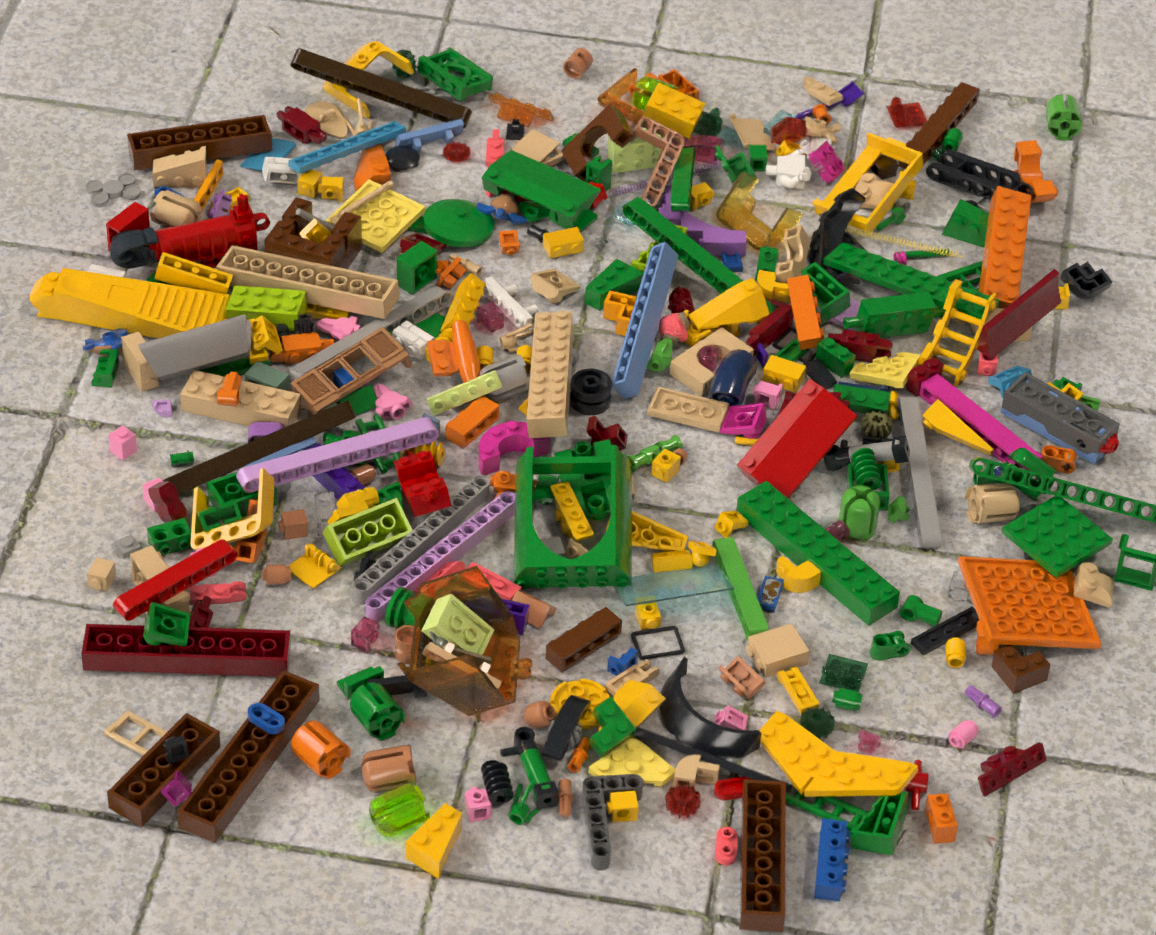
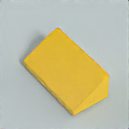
(671, 560)

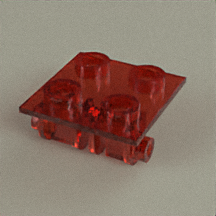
(905, 114)

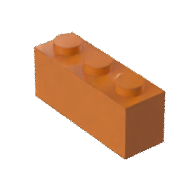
(472, 421)

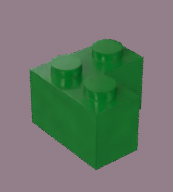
(615, 727)

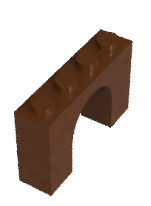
(579, 149)

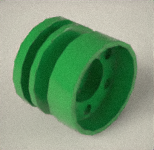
(397, 613)

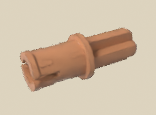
(565, 797)

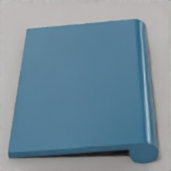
(280, 149)

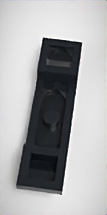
(564, 727)

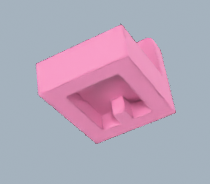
(731, 718)

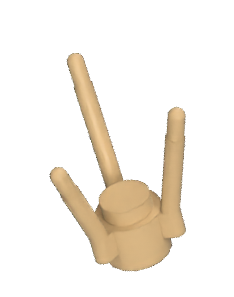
(361, 127)
(509, 340)

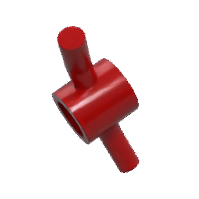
(917, 786)

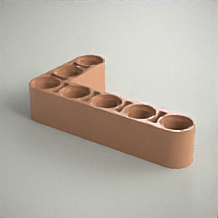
(668, 149)

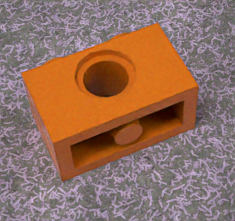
(941, 818)

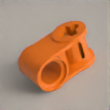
(1058, 458)

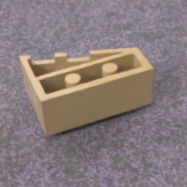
(181, 170)

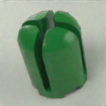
(1032, 463)
(376, 710)

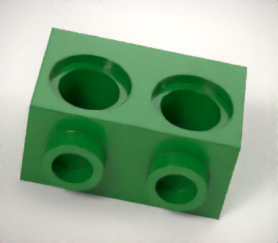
(170, 536)

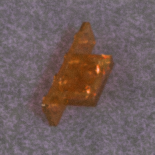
(514, 109)

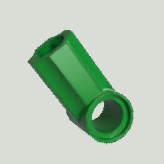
(915, 609)

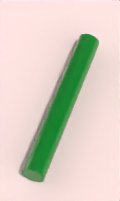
(921, 254)

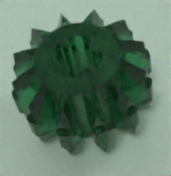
(401, 73)
(818, 722)

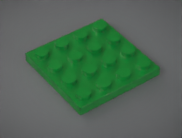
(1057, 535)

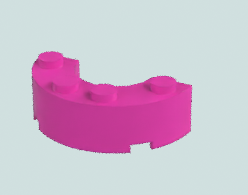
(504, 439)

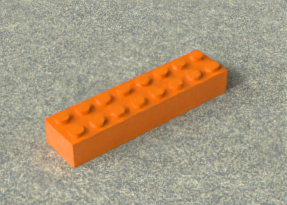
(1005, 245)

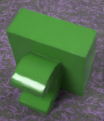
(898, 509)

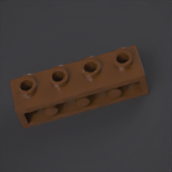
(583, 639)

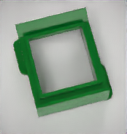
(1131, 576)

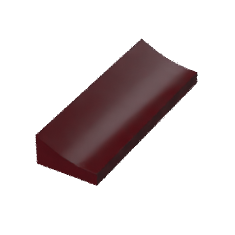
(1020, 315)

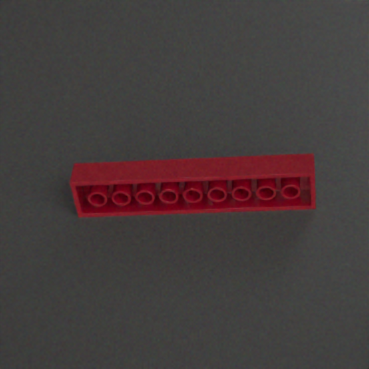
(207, 651)

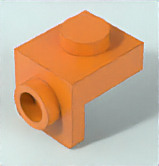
(509, 242)

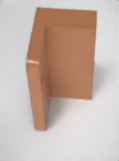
(538, 609)

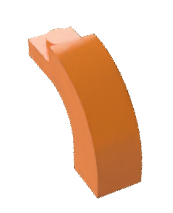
(251, 547)

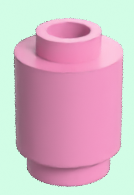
(963, 734)

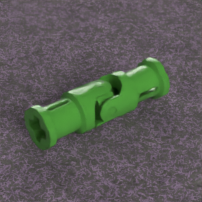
(649, 453)

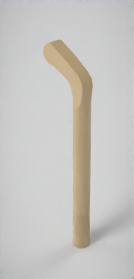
(362, 201)

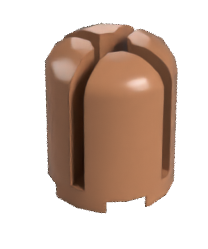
(388, 768)

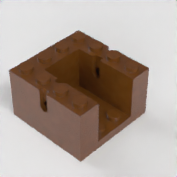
(336, 250)

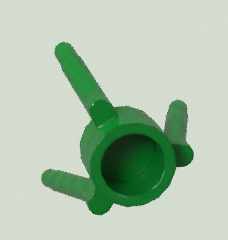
(520, 811)

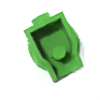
(661, 356)

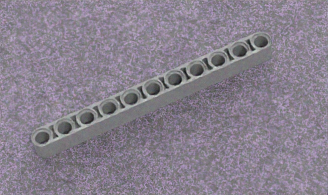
(413, 311)
(919, 474)
(421, 539)

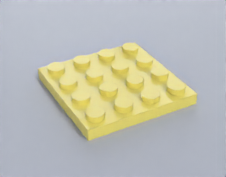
(384, 216)

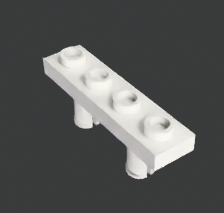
(508, 305)

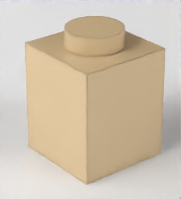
(101, 574)

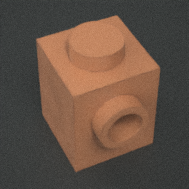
(293, 524)

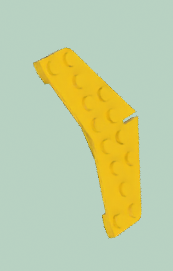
(826, 772)

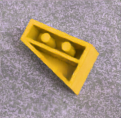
(434, 840)

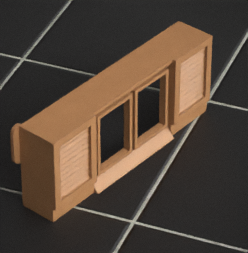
(319, 391)

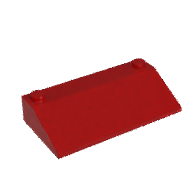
(797, 439)

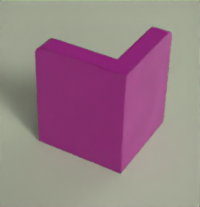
(177, 789)

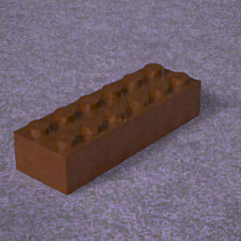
(138, 791)

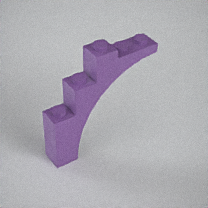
(709, 237)

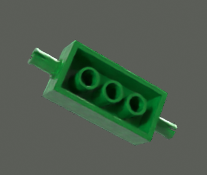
(895, 315)

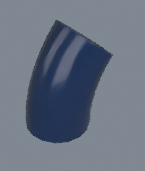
(733, 377)

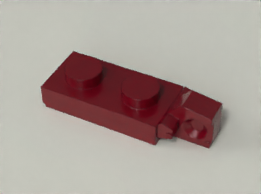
(201, 614)

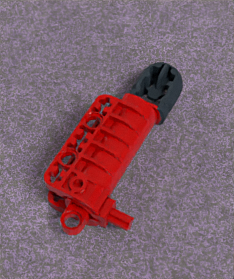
(193, 240)

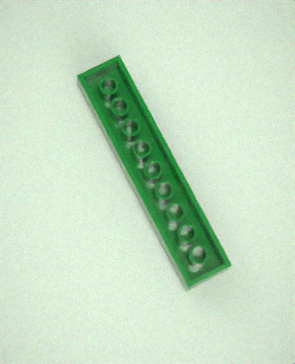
(804, 539)

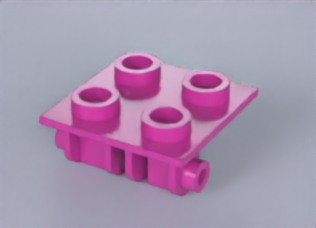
(829, 161)

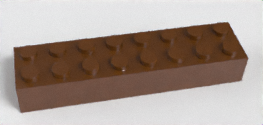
(221, 140)
(763, 855)

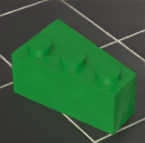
(617, 278)

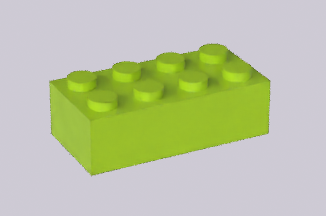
(275, 304)
(367, 532)

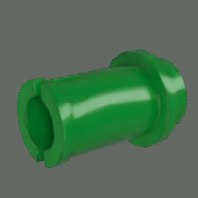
(182, 458)

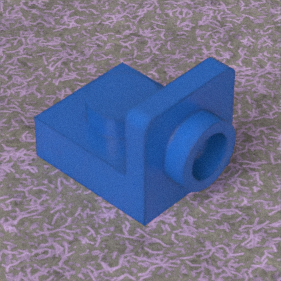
(617, 666)

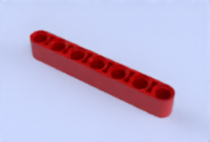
(175, 579)

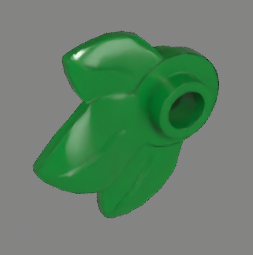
(533, 211)

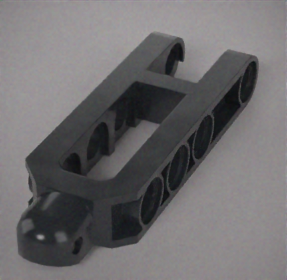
(964, 169)

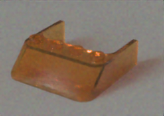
(616, 91)

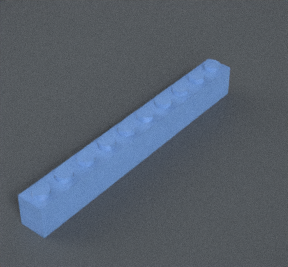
(644, 320)

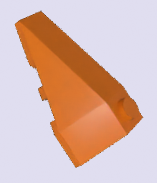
(372, 166)

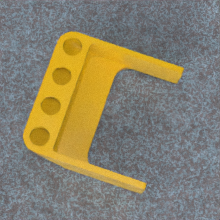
(362, 59)
(239, 529)

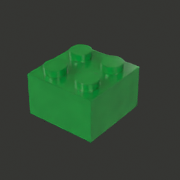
(416, 267)

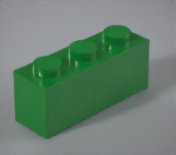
(864, 399)

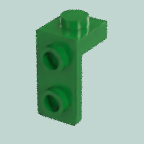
(767, 260)

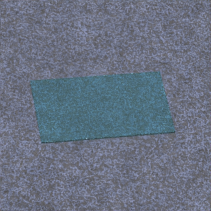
(674, 585)

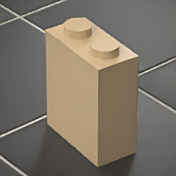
(136, 362)
(777, 650)

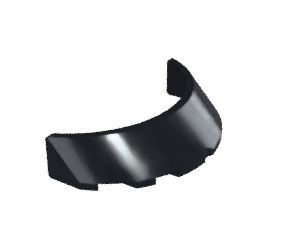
(831, 230)
(696, 730)

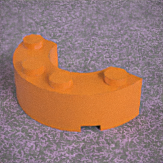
(1028, 163)

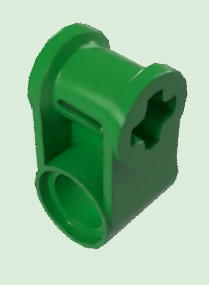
(888, 646)

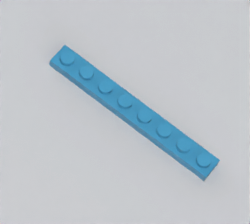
(346, 147)

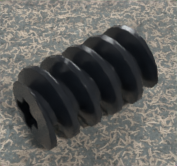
(497, 782)

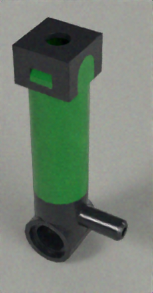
(544, 790)

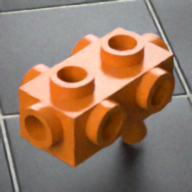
(505, 482)

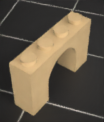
(695, 376)

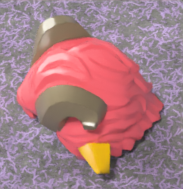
(675, 326)

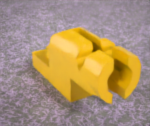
(354, 502)

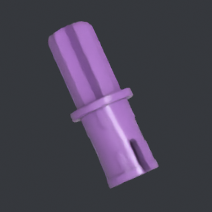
(983, 701)

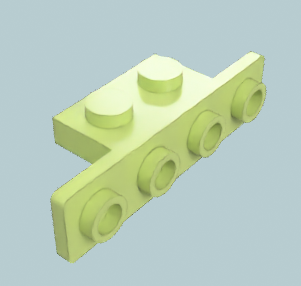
(464, 392)

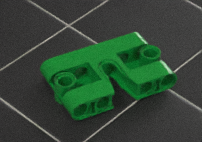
(590, 489)

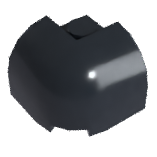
(1085, 281)

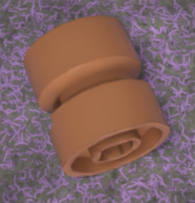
(578, 63)
(403, 643)

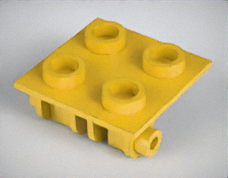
(314, 566)

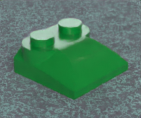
(166, 625)

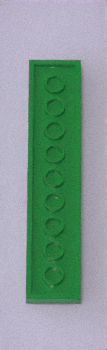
(899, 277)

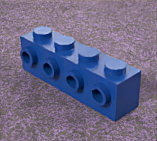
(831, 860)

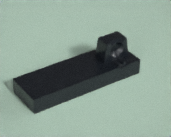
(400, 685)

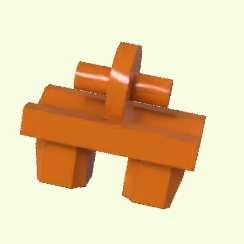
(446, 272)

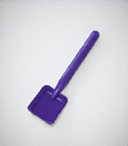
(849, 94)

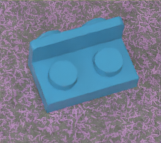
(1008, 377)

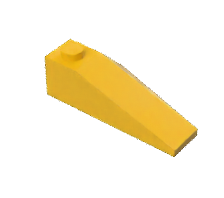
(736, 305)
(654, 535)

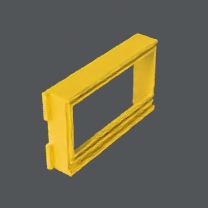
(875, 147)

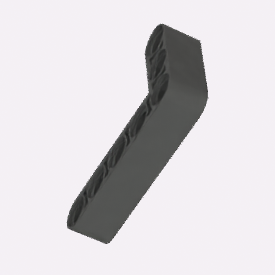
(595, 794)

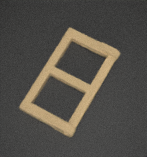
(148, 727)

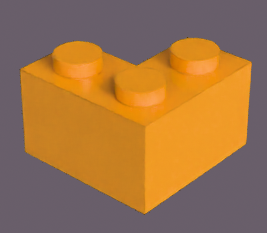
(619, 308)

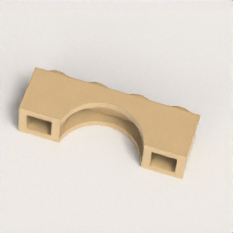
(797, 246)

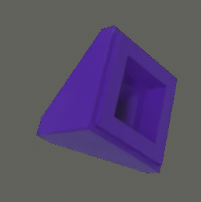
(762, 355)

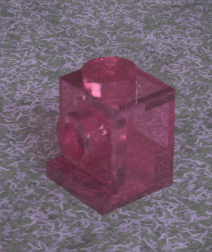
(490, 316)
(364, 634)

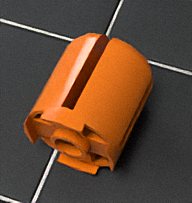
(320, 749)

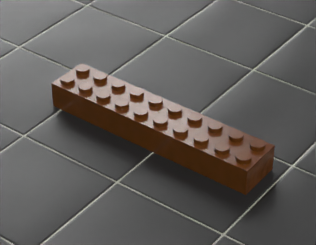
(246, 760)

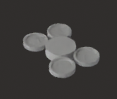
(113, 189)

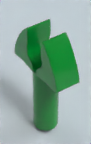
(896, 217)

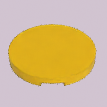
(585, 689)

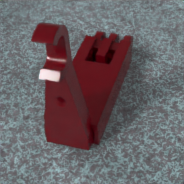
(772, 326)

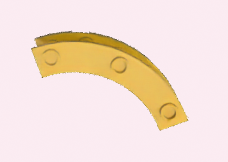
(942, 331)

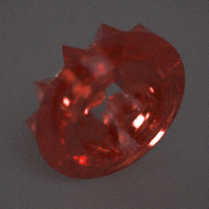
(456, 156)

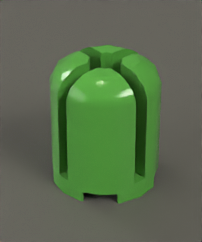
(1070, 116)
(860, 511)

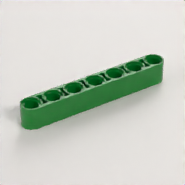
(683, 180)

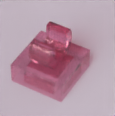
(868, 739)

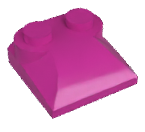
(744, 420)

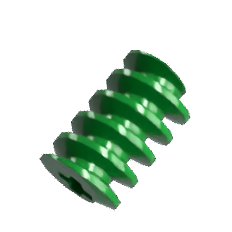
(865, 468)

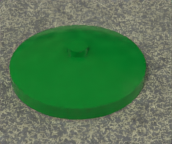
(457, 223)

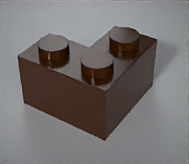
(1020, 671)

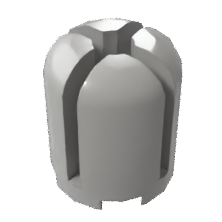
(512, 376)

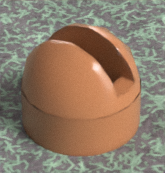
(681, 452)

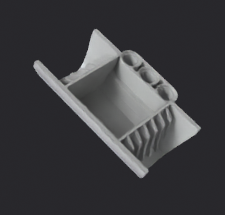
(199, 348)

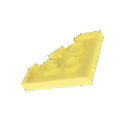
(886, 371)
(634, 758)

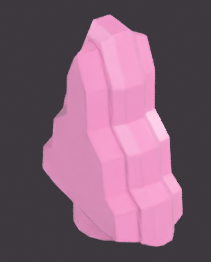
(339, 328)
(390, 403)

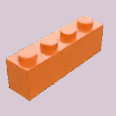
(804, 311)

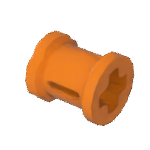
(820, 113)

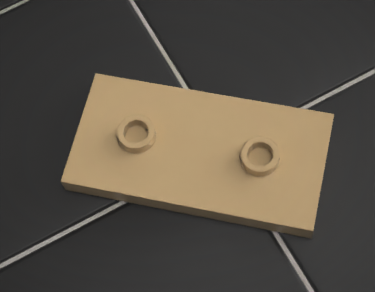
(688, 409)

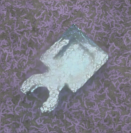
(731, 137)

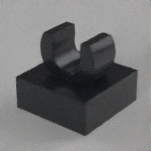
(515, 130)
(175, 749)

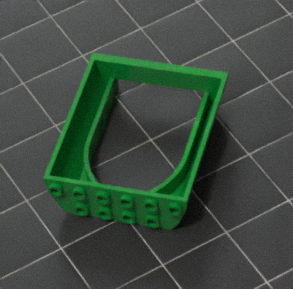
(604, 564)

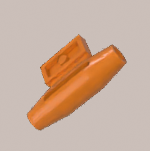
(458, 356)

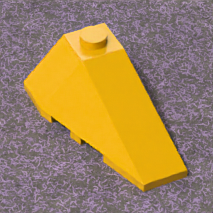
(948, 424)
(638, 701)

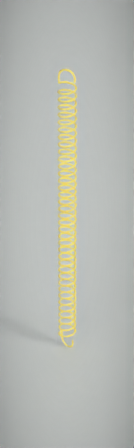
(903, 242)

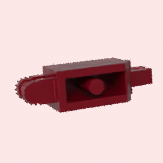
(301, 125)
(863, 345)

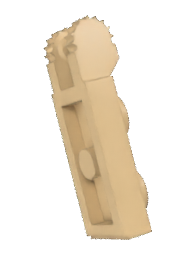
(635, 673)

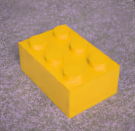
(674, 110)

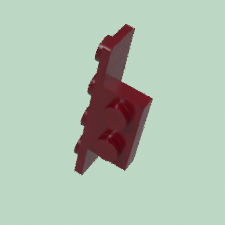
(1008, 766)

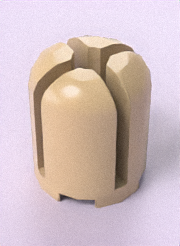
(175, 210)
(992, 503)

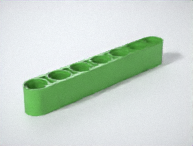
(743, 595)

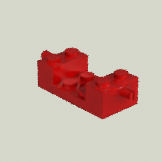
(421, 483)

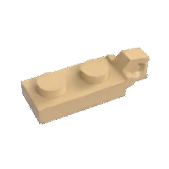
(821, 91)

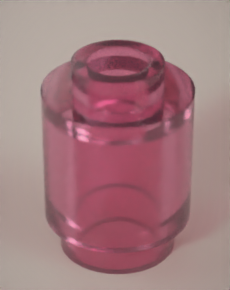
(708, 358)

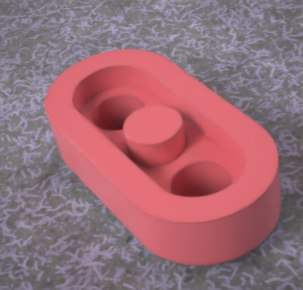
(726, 846)

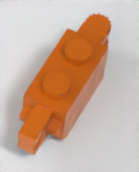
(299, 347)

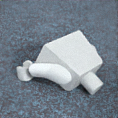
(791, 169)

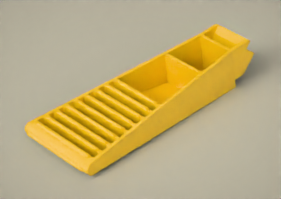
(125, 303)

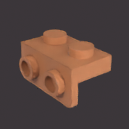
(742, 677)

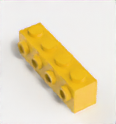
(191, 274)
(464, 302)

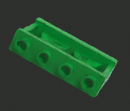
(436, 70)

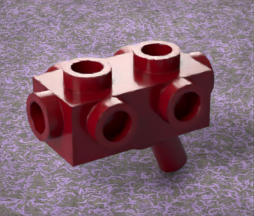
(680, 300)

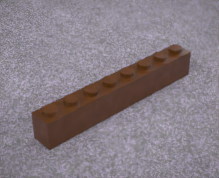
(944, 119)

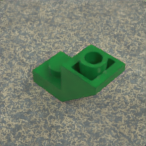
(543, 488)

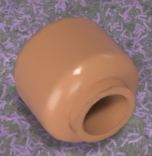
(539, 714)

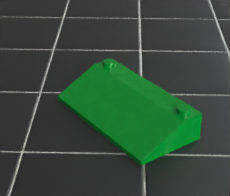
(541, 185)

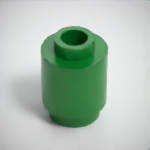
(952, 139)
(847, 699)

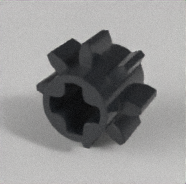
(304, 324)

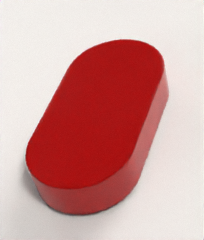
(729, 788)

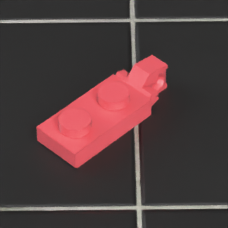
(495, 147)

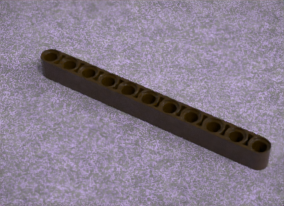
(379, 87)
(262, 447)

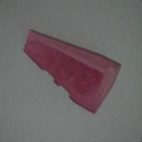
(704, 147)

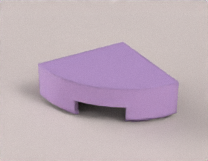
(162, 407)

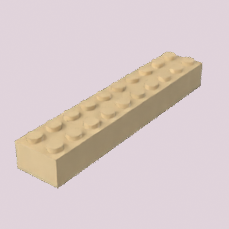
(323, 283)
(550, 375)

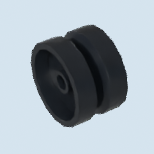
(590, 391)

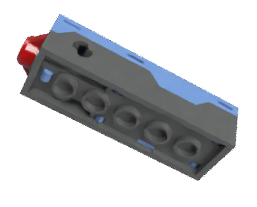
(1060, 418)

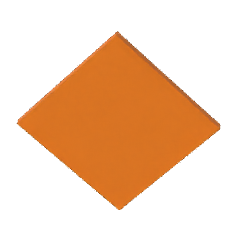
(1027, 604)

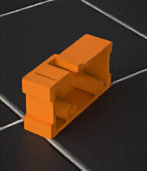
(675, 78)

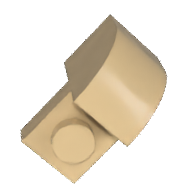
(692, 770)

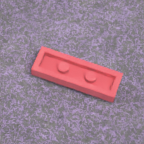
(503, 587)

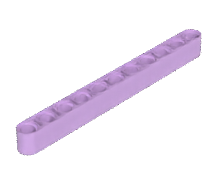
(340, 453)
(447, 550)

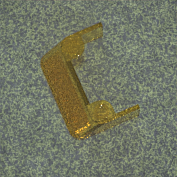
(737, 215)

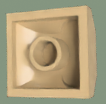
(872, 189)
(553, 285)
(1093, 585)

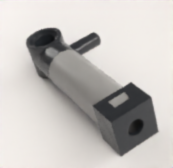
(896, 450)

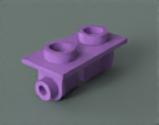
(220, 201)

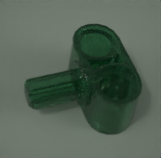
(709, 123)

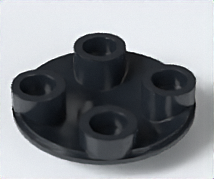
(402, 158)

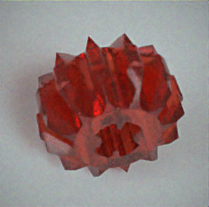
(682, 800)

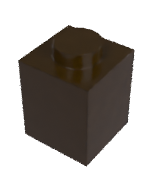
(885, 167)

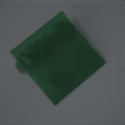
(843, 673)

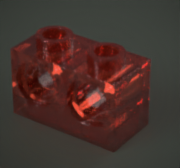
(788, 129)

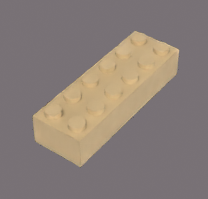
(255, 402)

